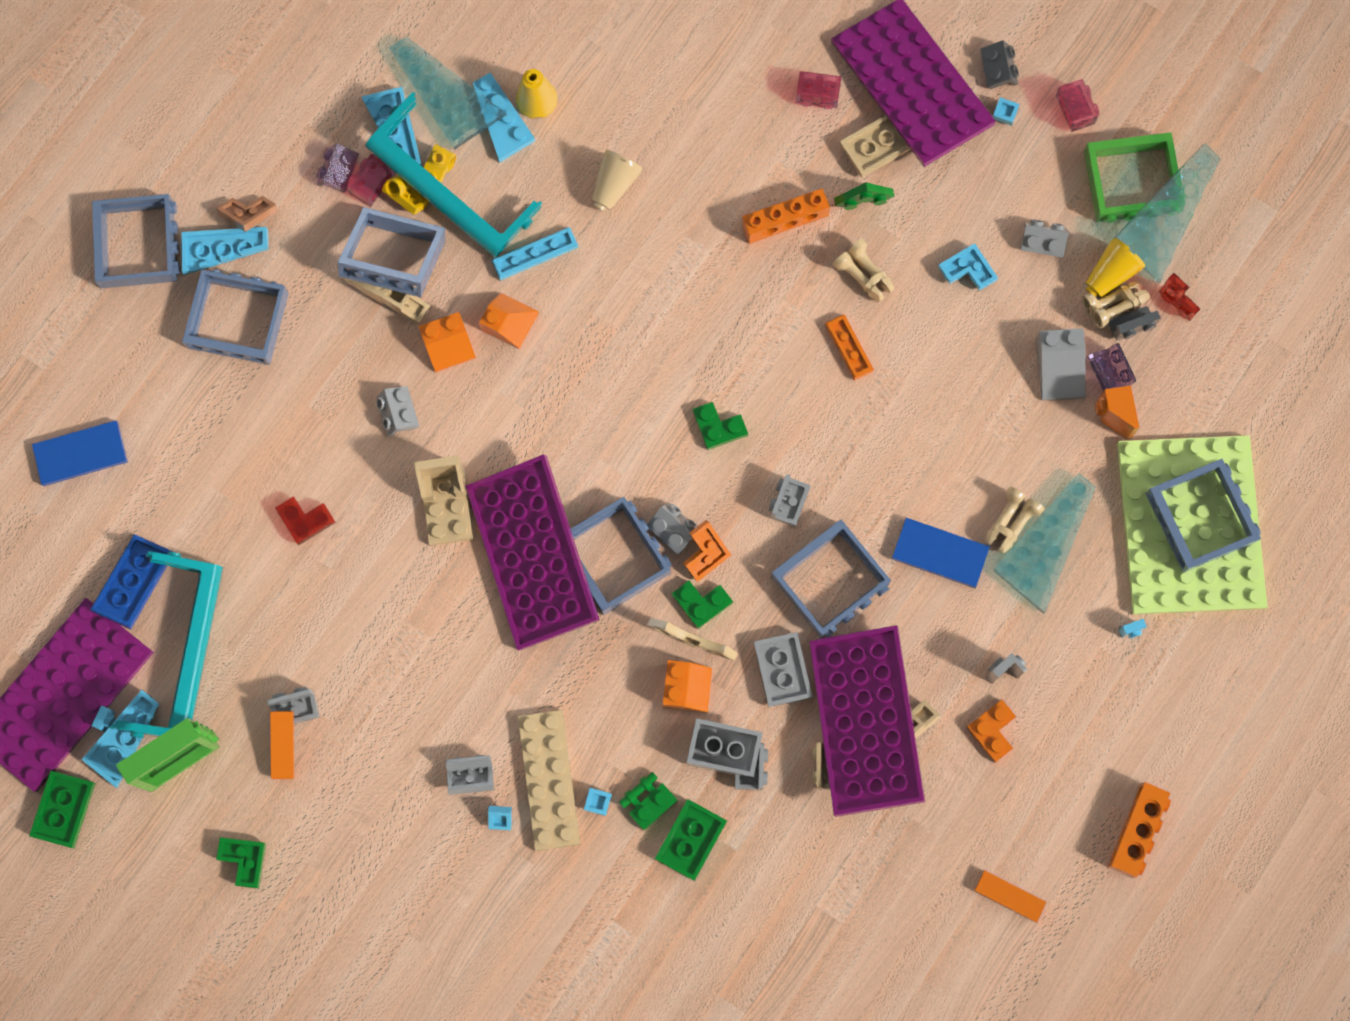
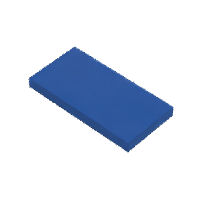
(79, 453)
(940, 553)
(130, 583)

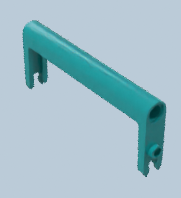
(436, 192)
(195, 643)

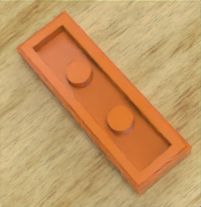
(849, 347)
(282, 744)
(1010, 896)

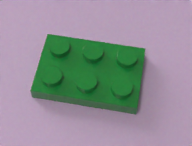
(62, 809)
(691, 840)

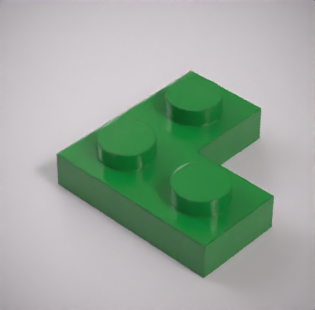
(864, 193)
(717, 432)
(700, 608)
(248, 856)

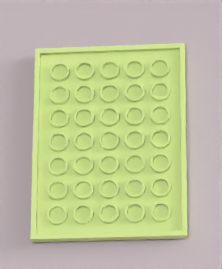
(1204, 520)

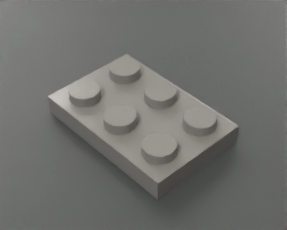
(782, 669)

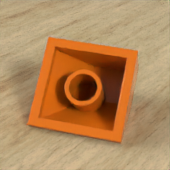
(508, 320)

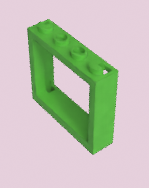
(1118, 147)
(168, 755)

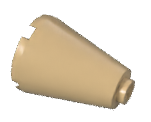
(614, 179)

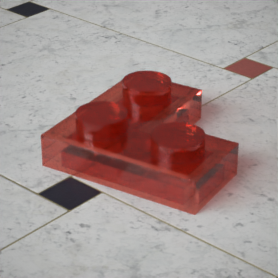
(1174, 292)
(303, 525)

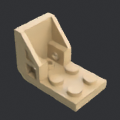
(445, 500)

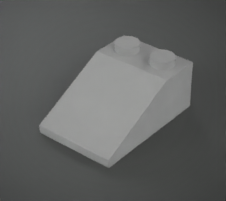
(1061, 364)
(724, 748)

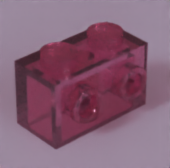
(818, 90)
(1077, 105)
(369, 180)

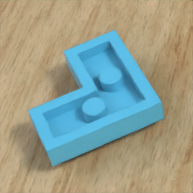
(969, 262)

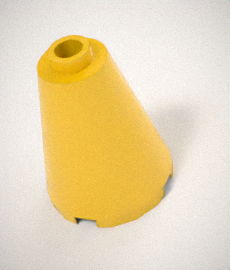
(535, 95)
(1113, 268)

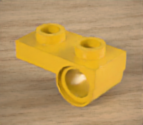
(440, 162)
(403, 194)

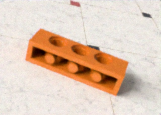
(785, 216)
(1120, 860)

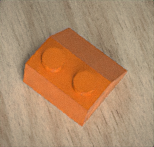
(447, 342)
(1118, 411)
(687, 686)

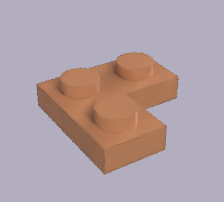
(246, 216)

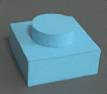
(1005, 111)
(1133, 629)
(104, 718)
(597, 801)
(500, 818)

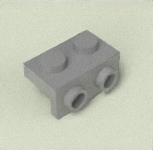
(1044, 238)
(397, 410)
(789, 501)
(672, 527)
(1013, 663)
(301, 702)
(469, 774)
(760, 776)

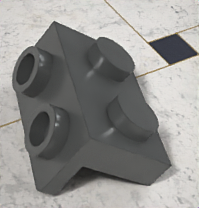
(999, 64)
(1133, 322)

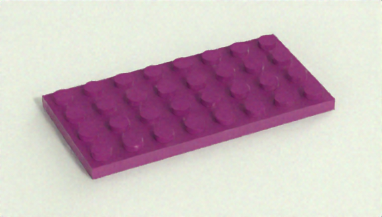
(913, 82)
(532, 553)
(62, 692)
(866, 721)

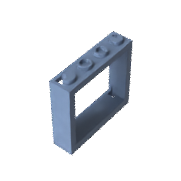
(103, 207)
(383, 276)
(235, 281)
(1172, 531)
(651, 544)
(800, 557)

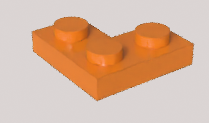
(711, 551)
(987, 732)

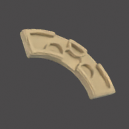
(692, 640)

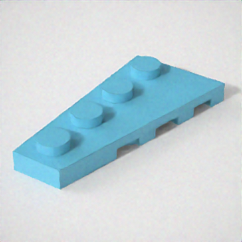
(379, 107)
(509, 132)
(217, 247)
(118, 744)

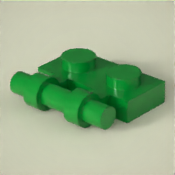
(652, 806)

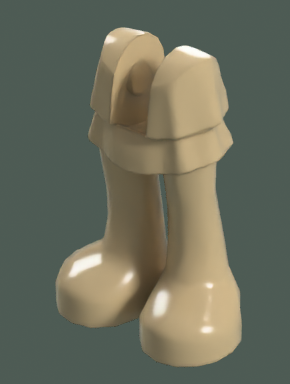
(857, 252)
(1130, 294)
(1014, 500)

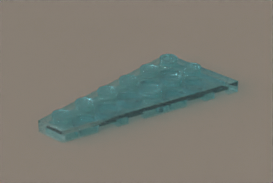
(451, 100)
(1165, 217)
(1041, 553)

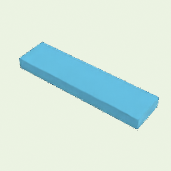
(534, 253)

